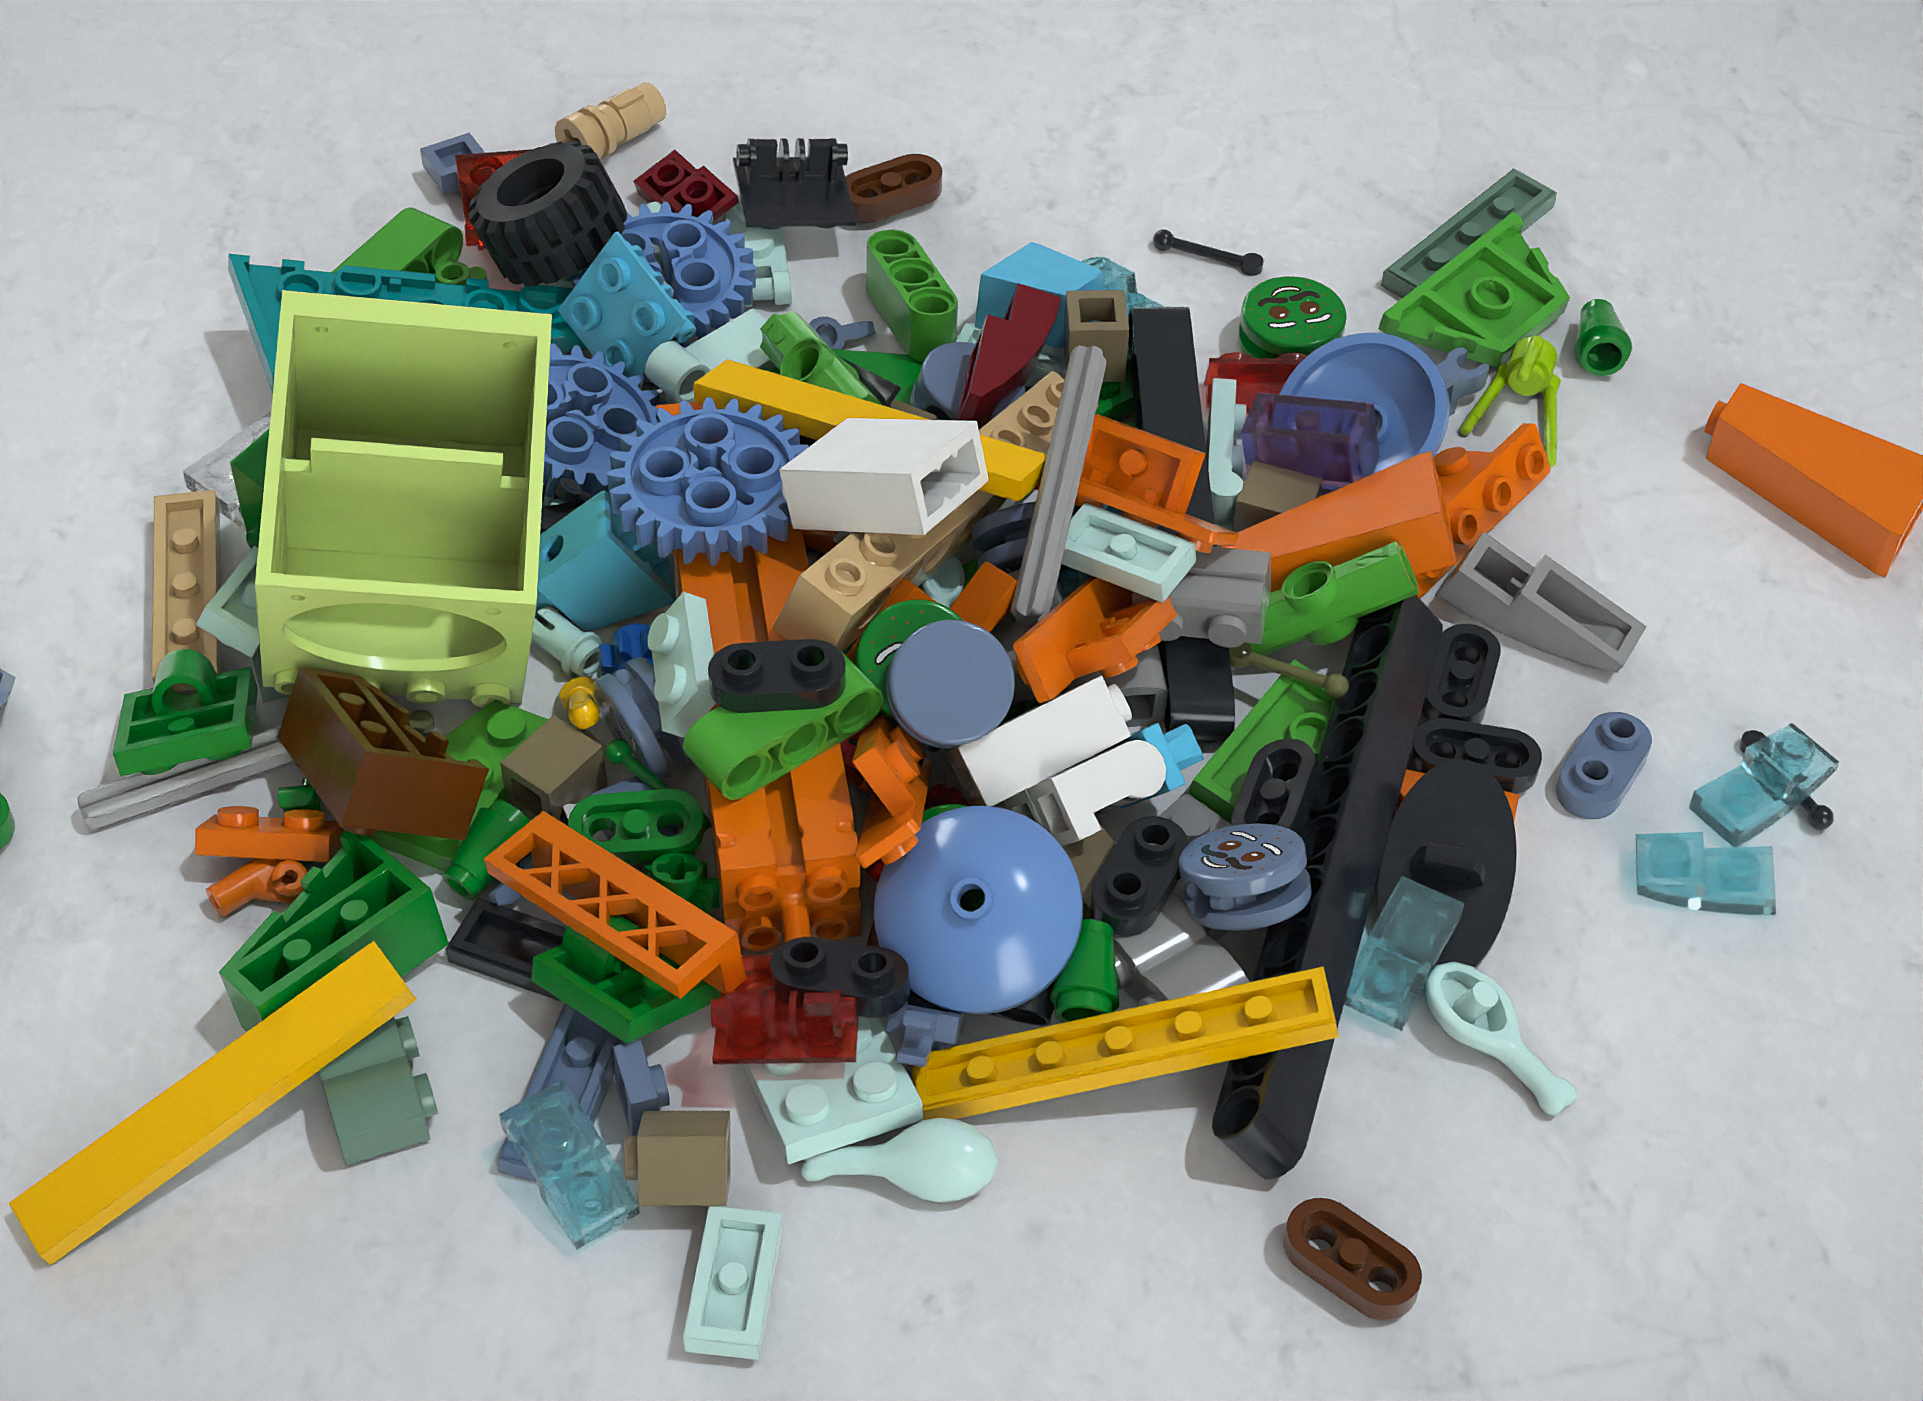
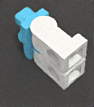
(1111, 779)

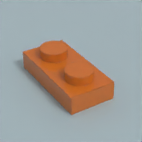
(242, 833)

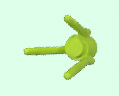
(1527, 373)

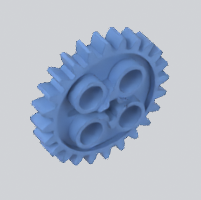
(700, 262)
(587, 415)
(704, 480)

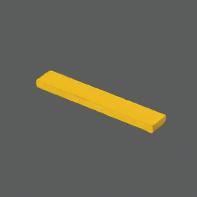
(817, 410)
(1127, 1045)
(210, 1103)

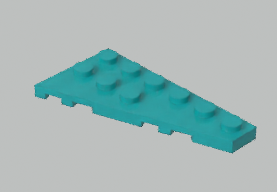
(261, 289)

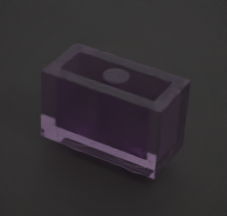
(1312, 437)

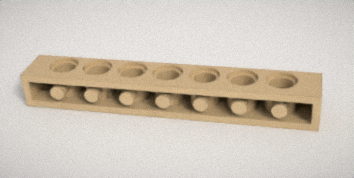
(857, 577)

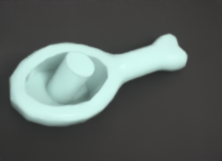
(1483, 1017)
(930, 1160)

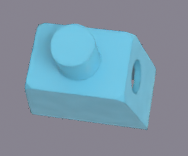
(1039, 269)
(599, 570)

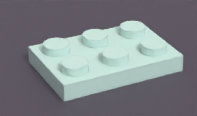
(837, 1103)

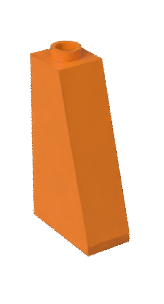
(1821, 473)
(1385, 507)

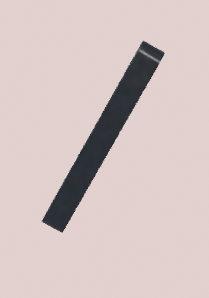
(1170, 407)

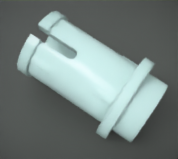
(567, 643)

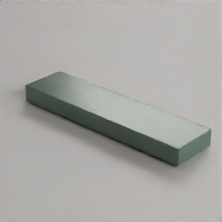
(1509, 194)

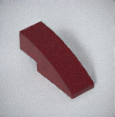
(1006, 354)

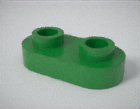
(637, 822)

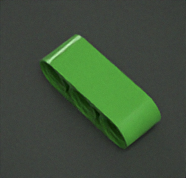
(409, 244)
(910, 293)
(756, 748)

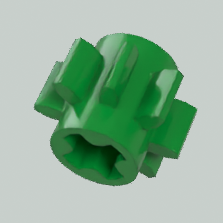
(686, 878)

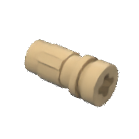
(613, 119)

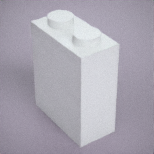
(884, 475)
(1041, 742)

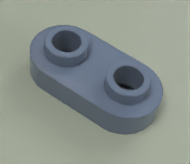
(1613, 756)

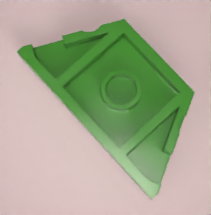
(1482, 298)

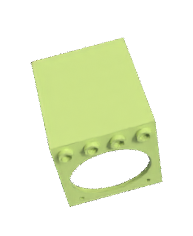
(403, 496)

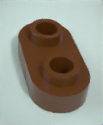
(894, 186)
(1356, 1258)

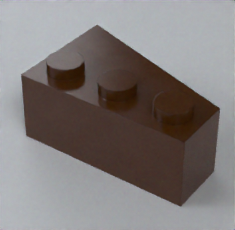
(373, 764)

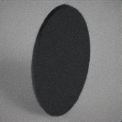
(1459, 841)

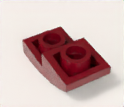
(680, 184)

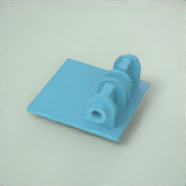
(625, 308)

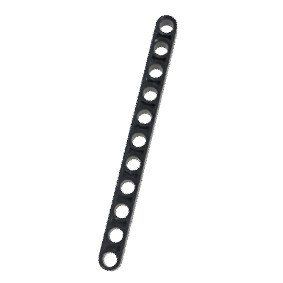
(1362, 761)

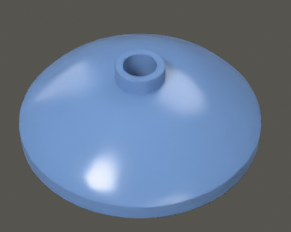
(1385, 371)
(1006, 947)

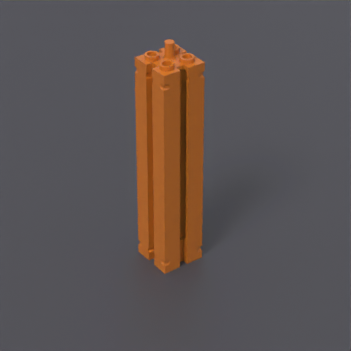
(792, 844)

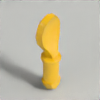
(580, 702)

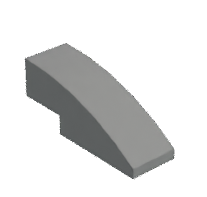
(1541, 606)

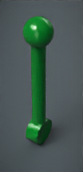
(620, 753)

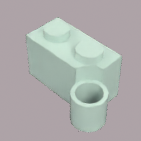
(677, 368)

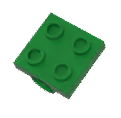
(172, 728)
(611, 990)

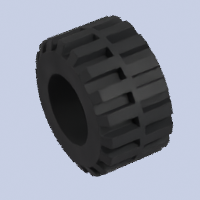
(547, 213)

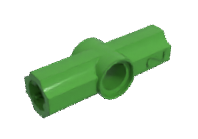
(808, 358)
(1327, 600)

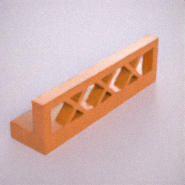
(612, 887)

